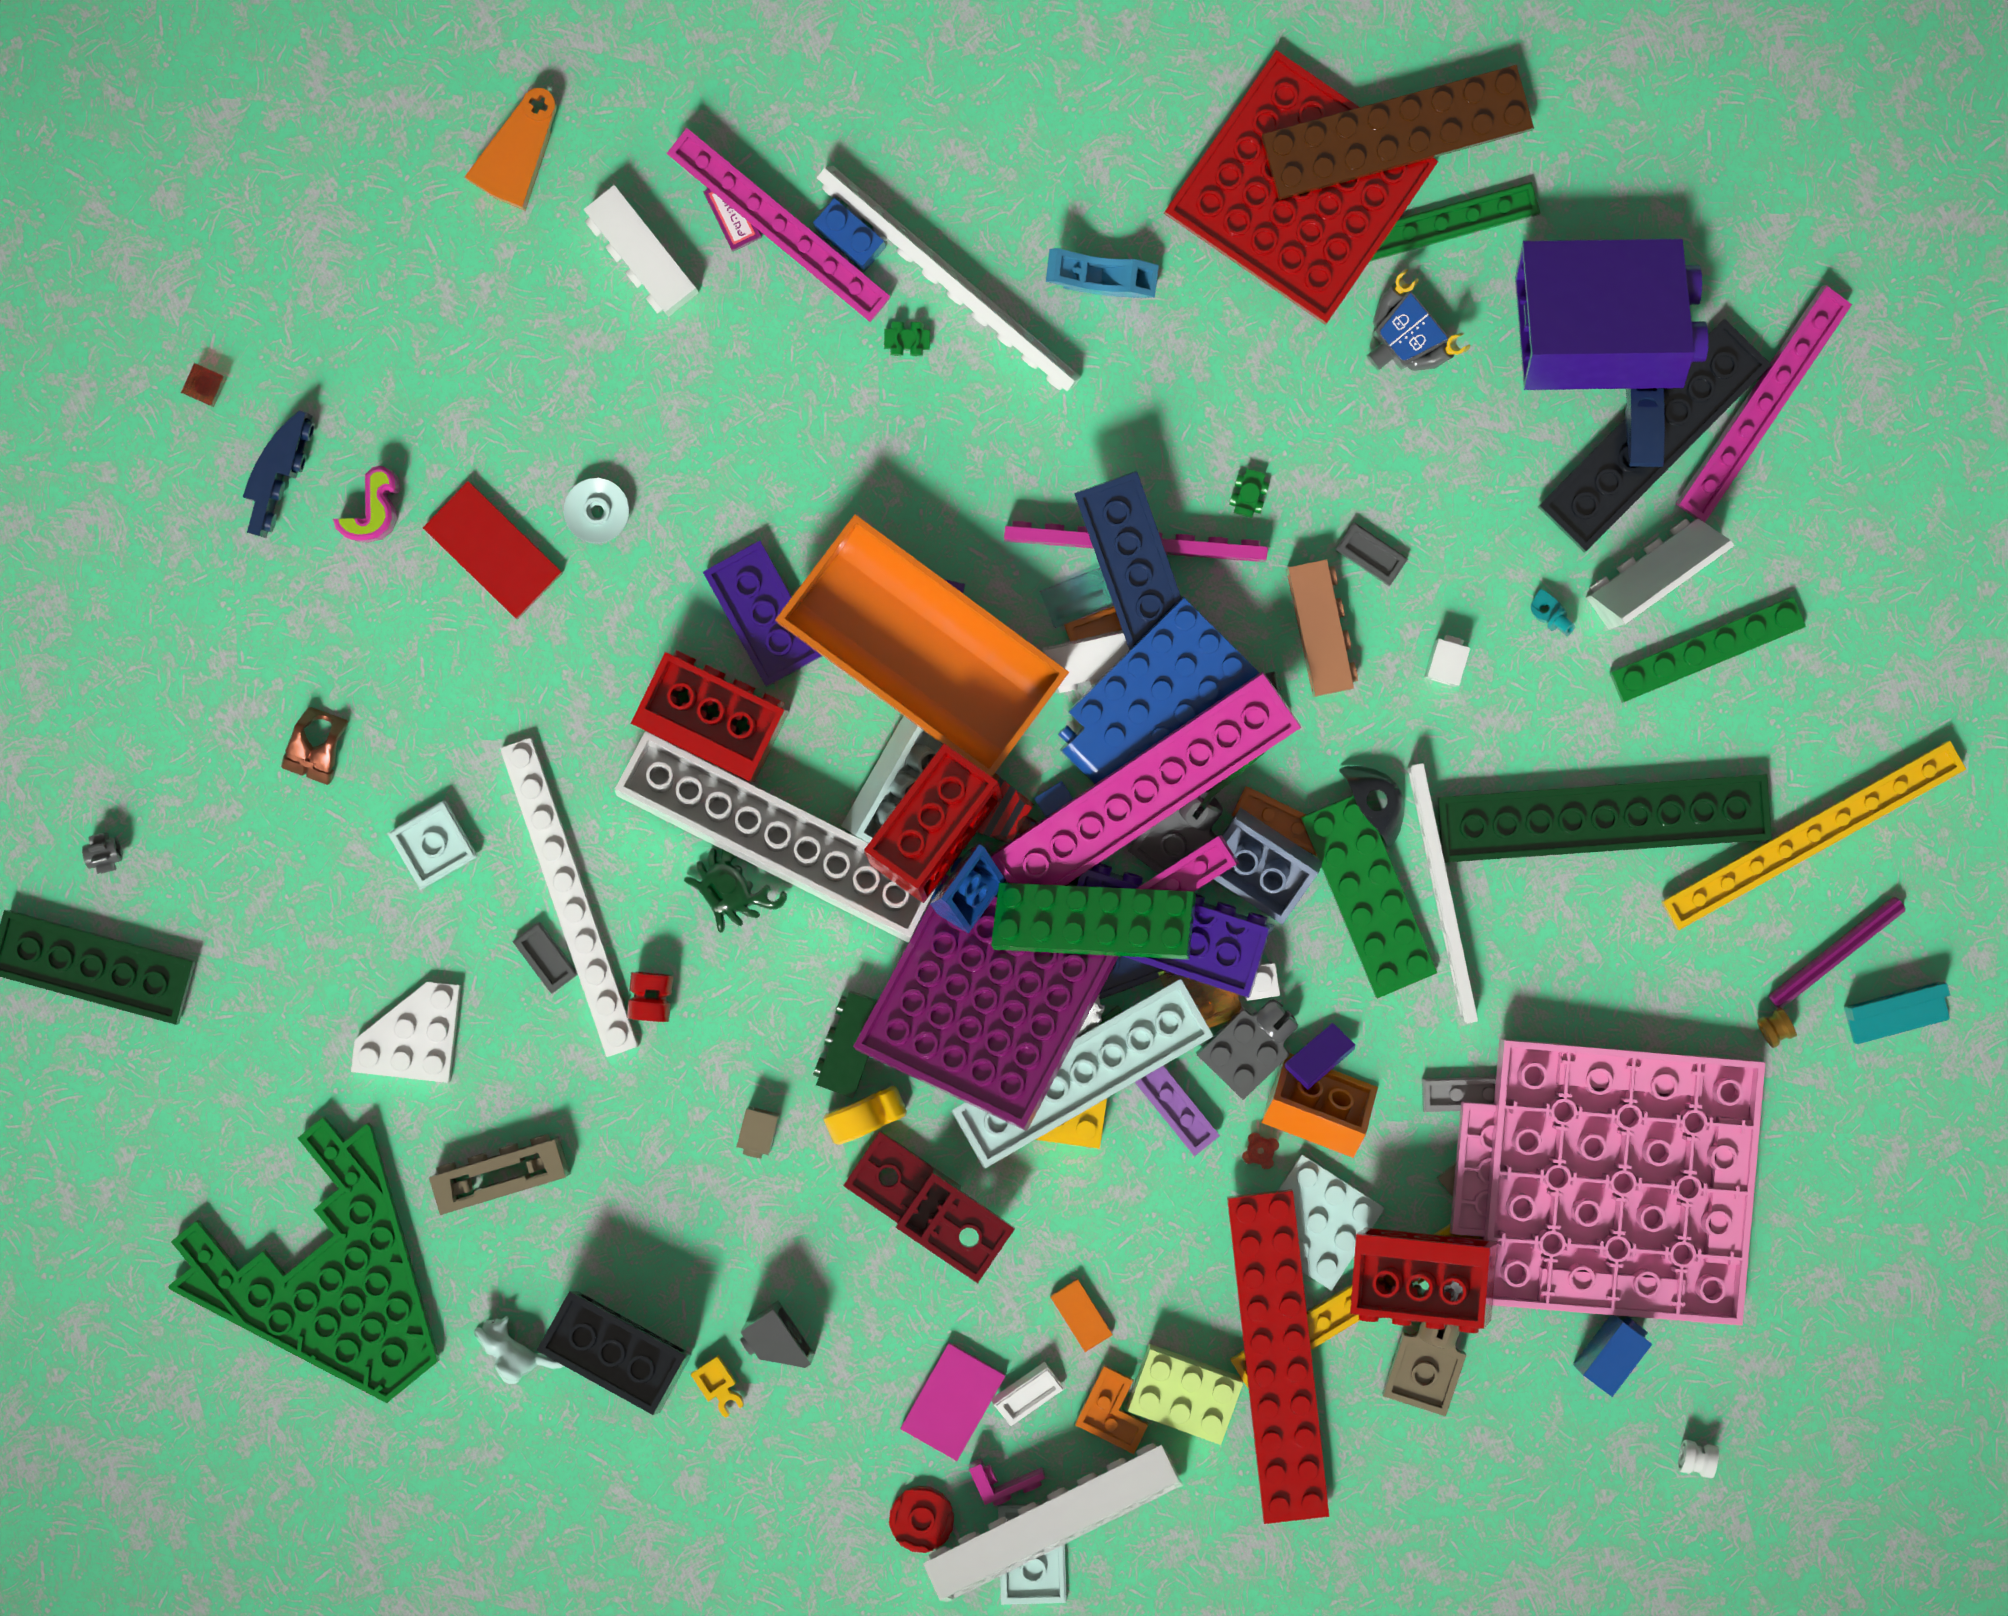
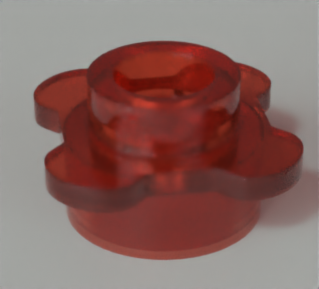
(1256, 1142)

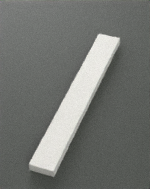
(1442, 893)

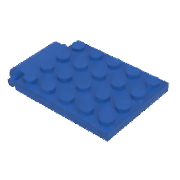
(1153, 691)

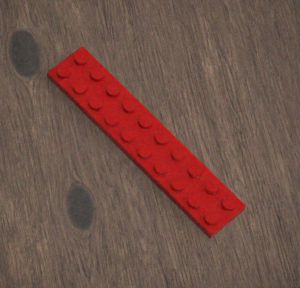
(1278, 1356)

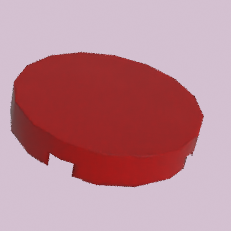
(921, 1519)

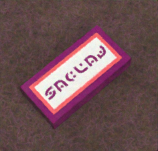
(734, 227)

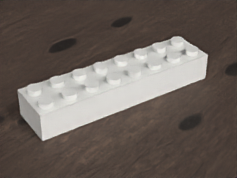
(1052, 1523)

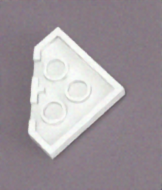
(413, 1037)

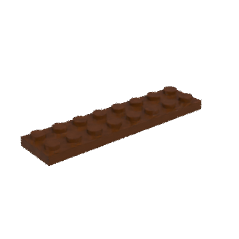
(1397, 132)

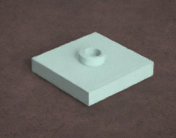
(432, 844)

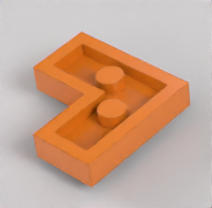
(1103, 1415)

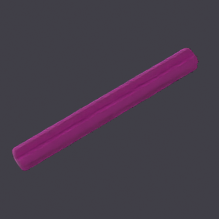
(1837, 952)

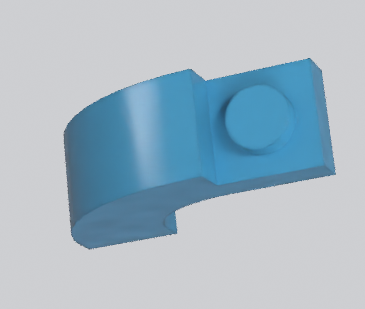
(1102, 275)

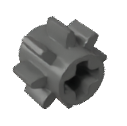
(102, 853)

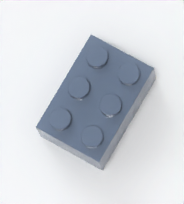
(1270, 868)

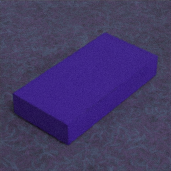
(1320, 1056)

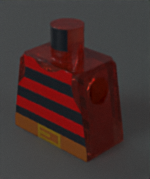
(1009, 815)

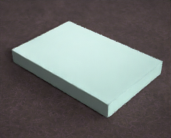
(1038, 1580)

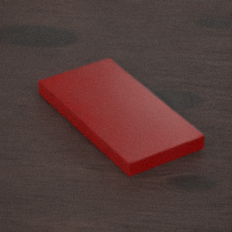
(492, 550)

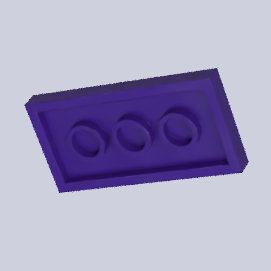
(752, 600)

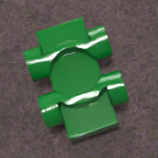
(901, 339)
(1251, 485)

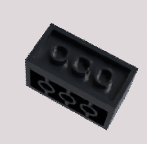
(614, 1352)

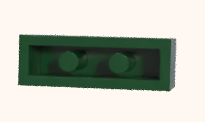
(843, 1063)

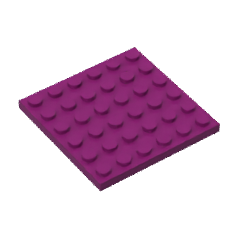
(982, 1017)

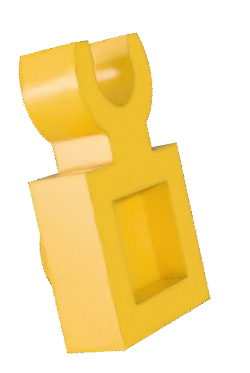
(715, 1381)

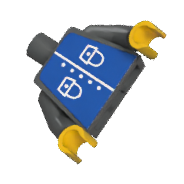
(1409, 332)

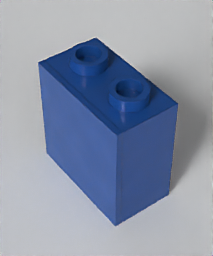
(1613, 1353)

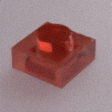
(203, 385)

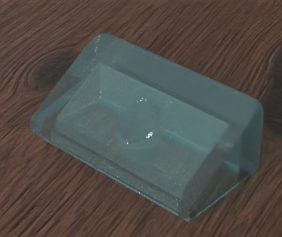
(1076, 598)

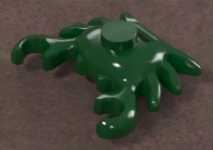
(729, 891)

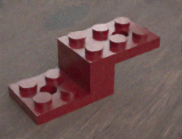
(929, 1207)

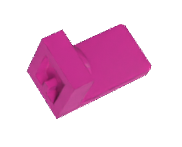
(985, 1478)

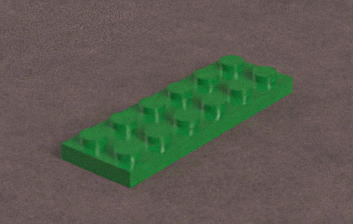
(1369, 897)
(1094, 920)

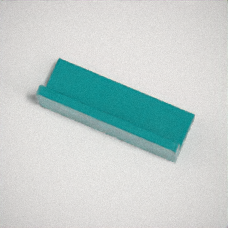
(1898, 1012)

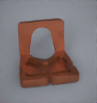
(310, 760)

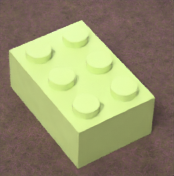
(1185, 1394)

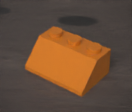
(1328, 1113)

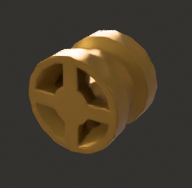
(1776, 1027)

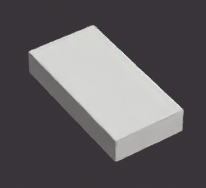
(1027, 1394)

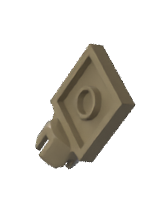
(1426, 1369)

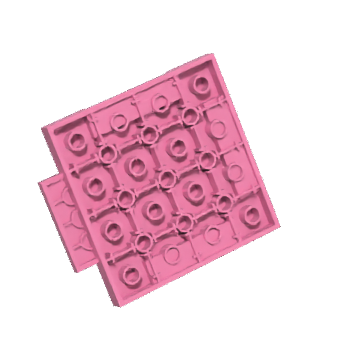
(1614, 1180)

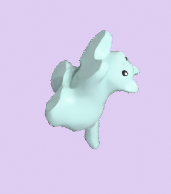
(512, 1358)

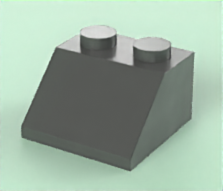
(776, 1338)

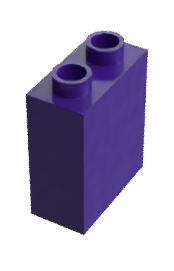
(1608, 314)

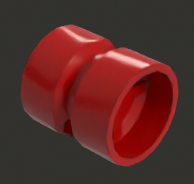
(650, 1008)

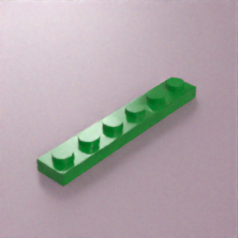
(1707, 649)

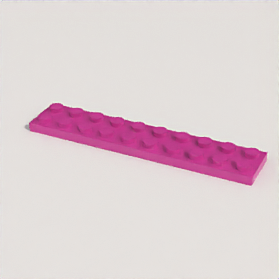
(1149, 787)

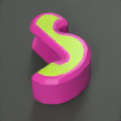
(379, 509)

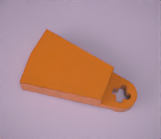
(515, 154)

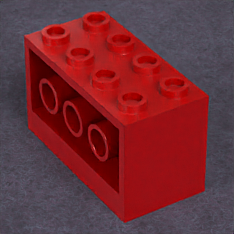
(690, 724)
(933, 823)
(1430, 1257)

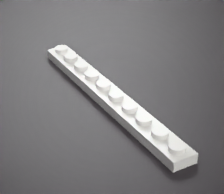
(958, 287)
(569, 897)

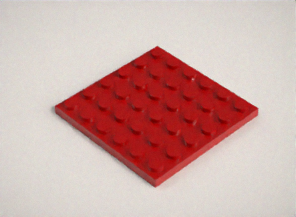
(1298, 245)

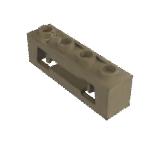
(447, 1189)

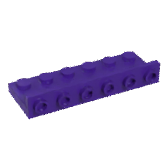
(1223, 943)

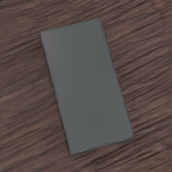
(1371, 554)
(545, 957)

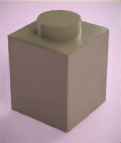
(758, 1132)

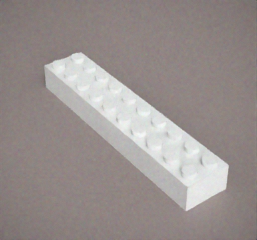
(766, 833)

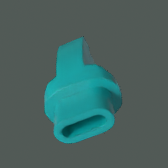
(1555, 616)

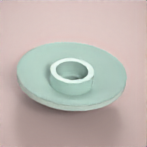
(579, 508)

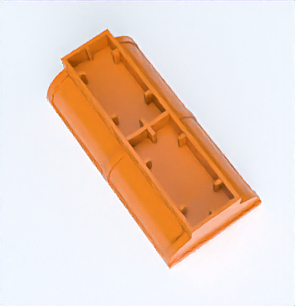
(921, 646)

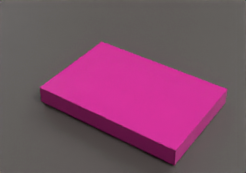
(952, 1401)

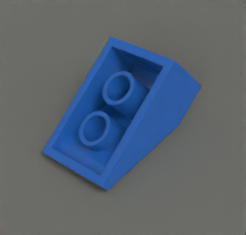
(968, 889)

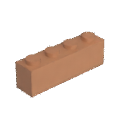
(1320, 628)

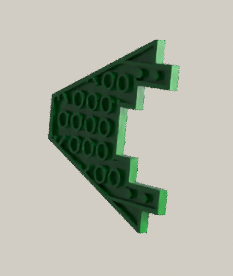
(347, 1303)

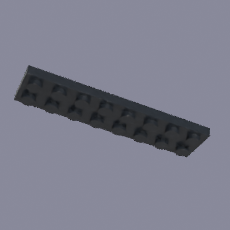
(1606, 484)

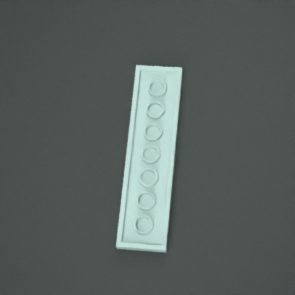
(1096, 1068)

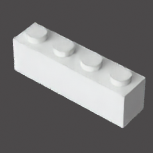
(640, 250)
(1087, 657)

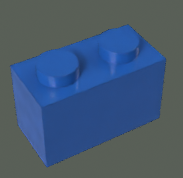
(849, 234)

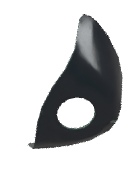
(1362, 782)

